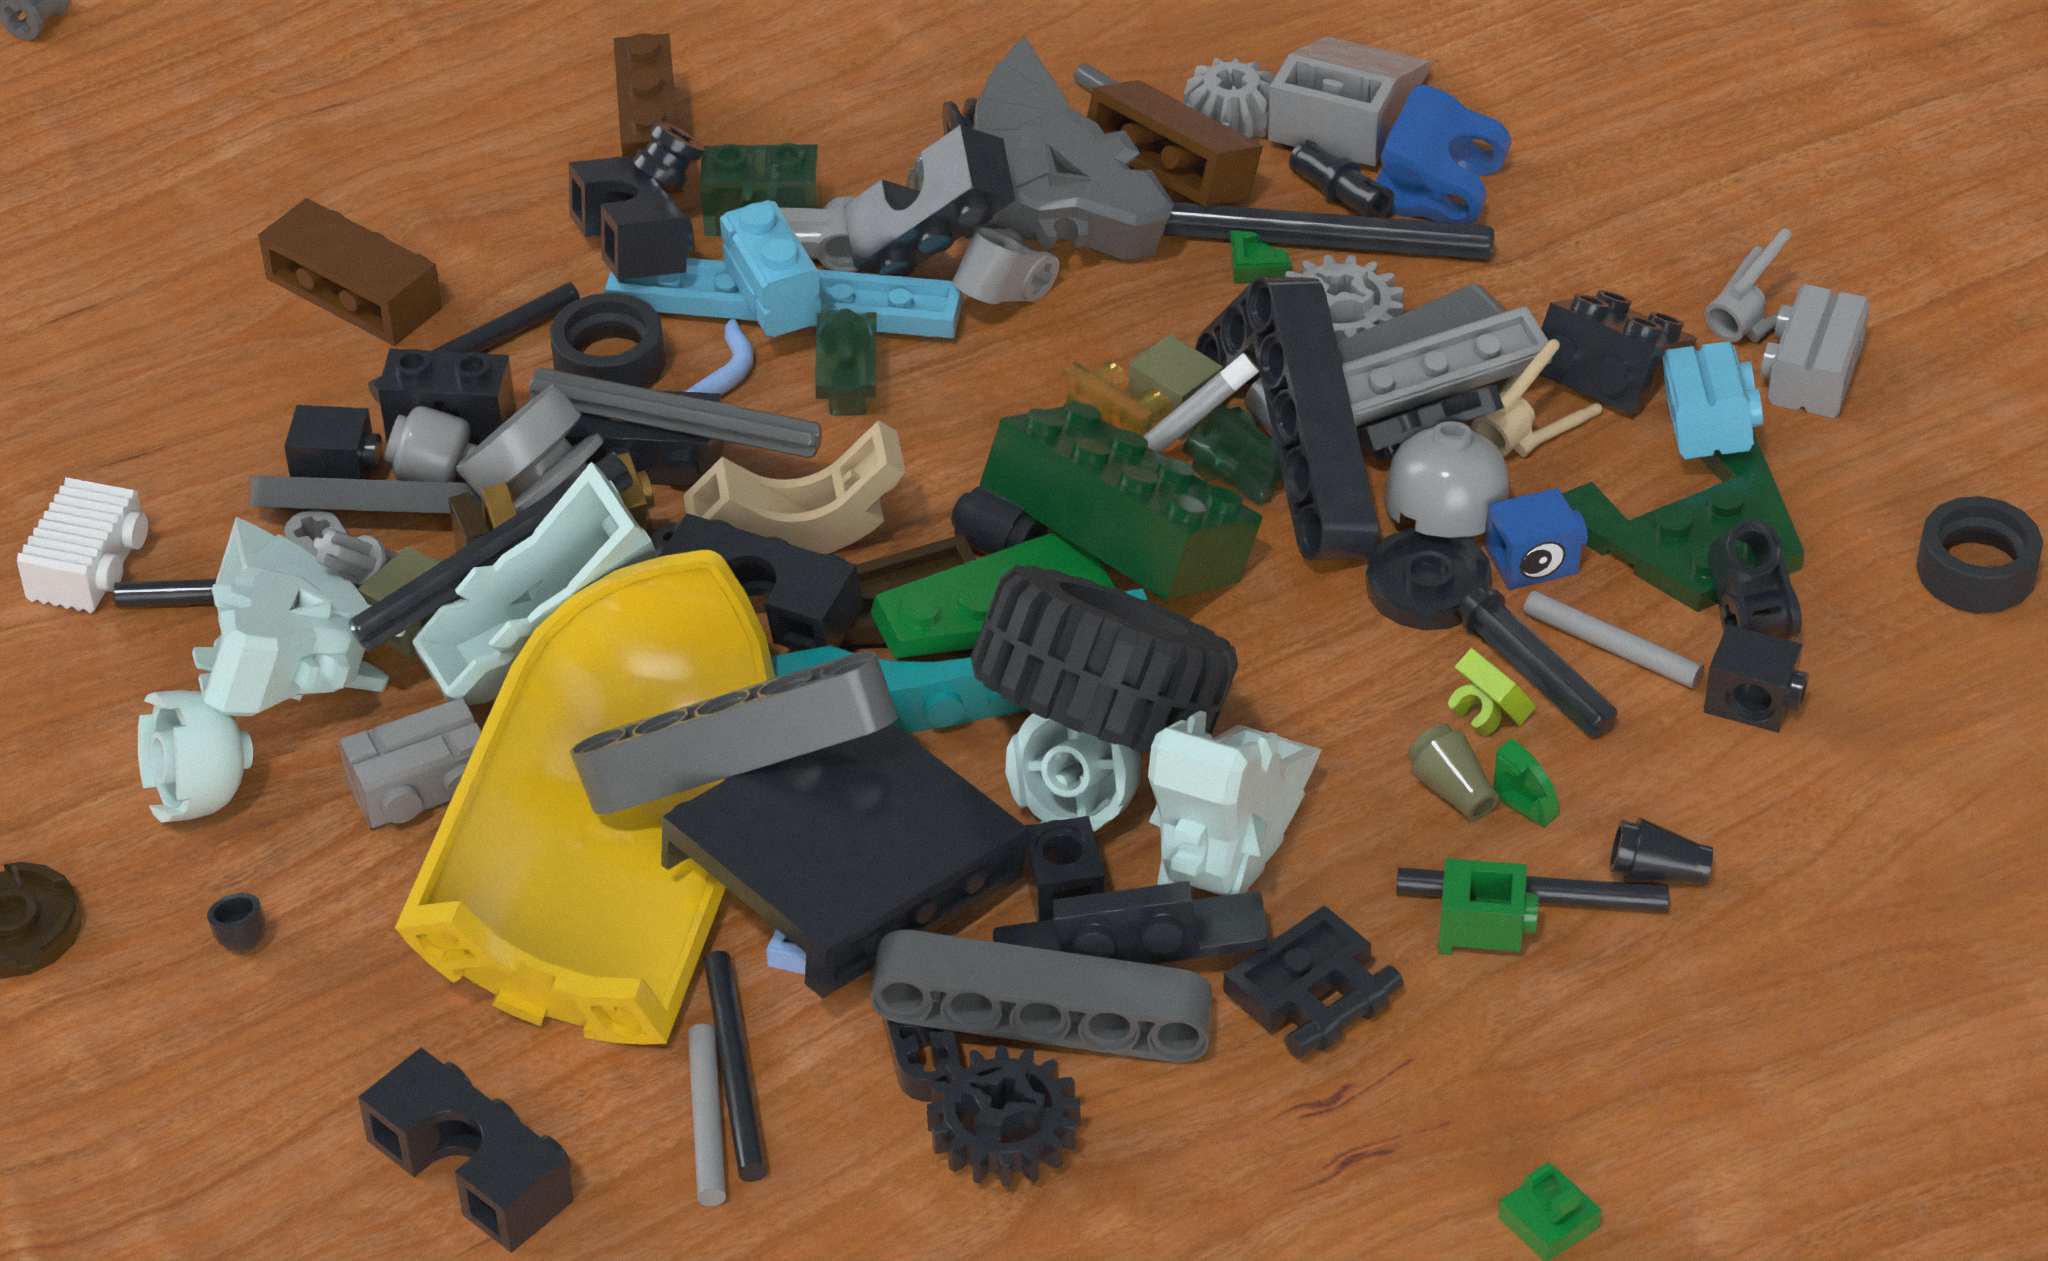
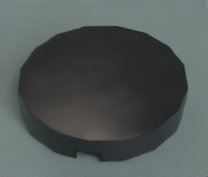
(1425, 578)

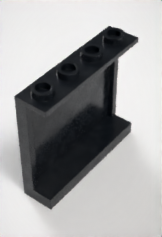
(850, 847)

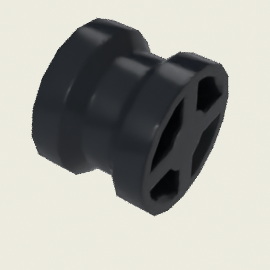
(668, 154)

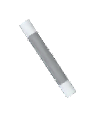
(1201, 403)

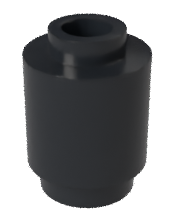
(993, 521)

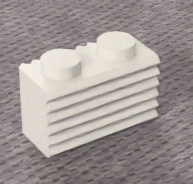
(81, 544)

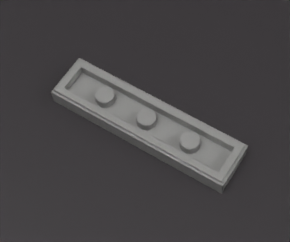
(1442, 364)

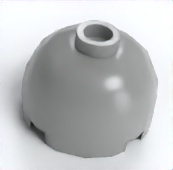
(1446, 480)

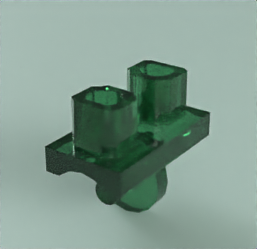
(846, 360)
(1234, 449)

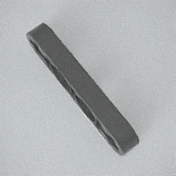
(355, 494)

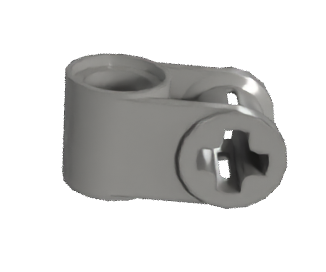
(1004, 268)

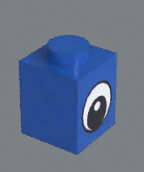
(1535, 538)

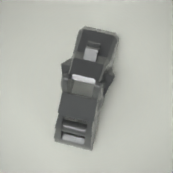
(1064, 168)

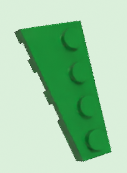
(951, 606)

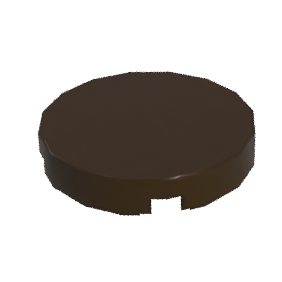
(36, 918)

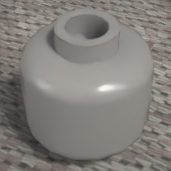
(428, 446)

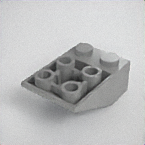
(1342, 97)

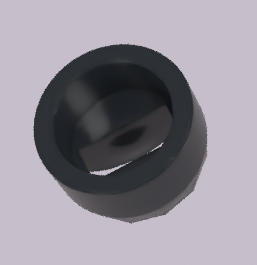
(237, 921)

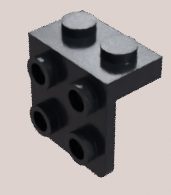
(1609, 347)

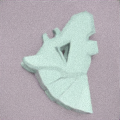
(579, 541)
(280, 627)
(1223, 801)

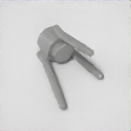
(1741, 303)

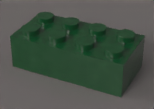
(1122, 500)

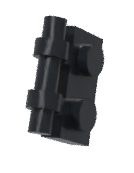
(1302, 967)

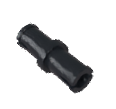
(1341, 180)

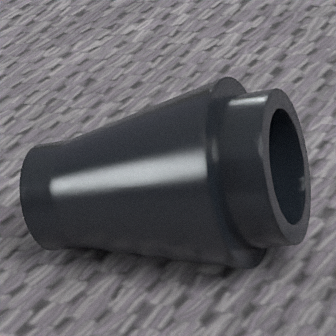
(1658, 855)

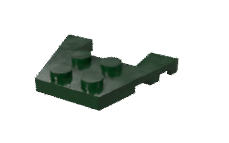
(1674, 540)

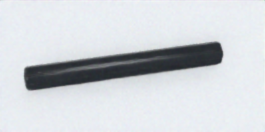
(439, 583)

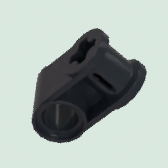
(1755, 590)

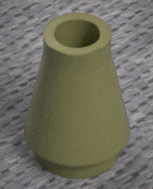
(1451, 769)

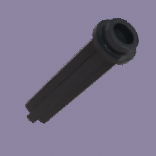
(1486, 614)

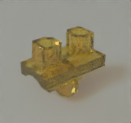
(1108, 392)

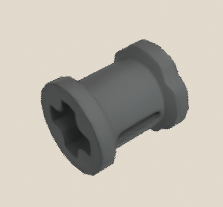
(37, 13)

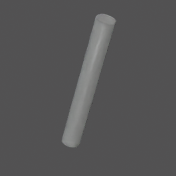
(1613, 639)
(706, 1115)

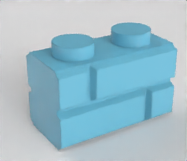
(770, 268)
(1711, 399)

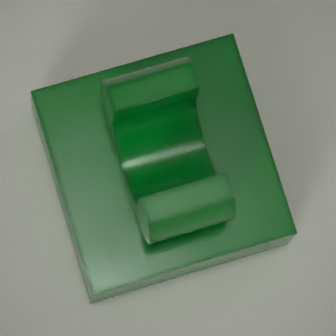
(1549, 1212)

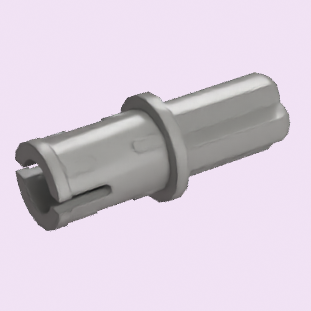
(353, 556)

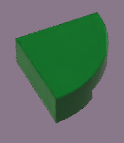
(1255, 259)
(1524, 784)

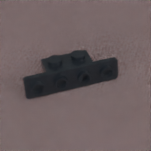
(1147, 925)

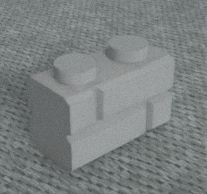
(1815, 350)
(409, 762)

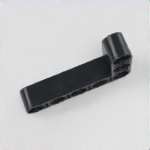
(1293, 343)

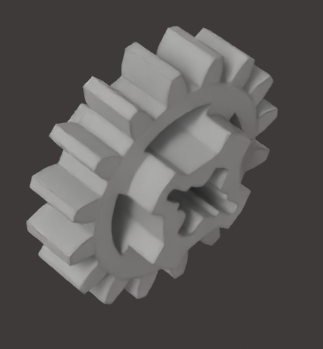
(1355, 294)

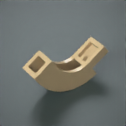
(810, 511)

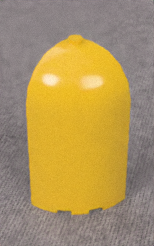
(523, 877)

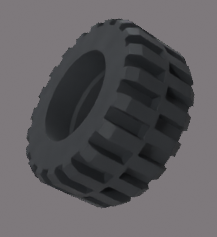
(1099, 657)

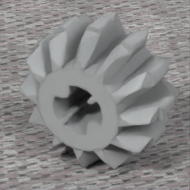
(1232, 95)

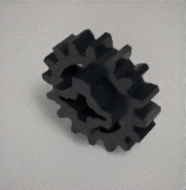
(1009, 1115)

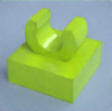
(1492, 690)

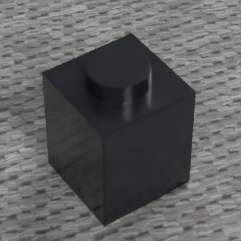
(332, 443)

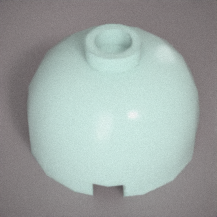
(190, 755)
(1070, 773)

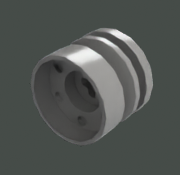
(531, 450)

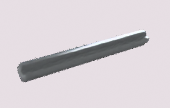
(683, 413)

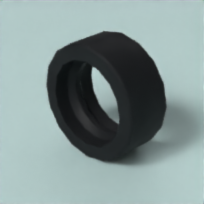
(606, 317)
(1971, 585)

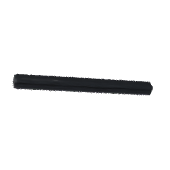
(1334, 231)

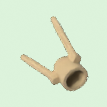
(1512, 425)

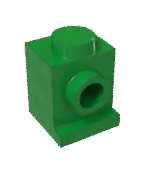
(1485, 906)

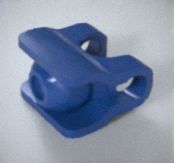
(1434, 156)

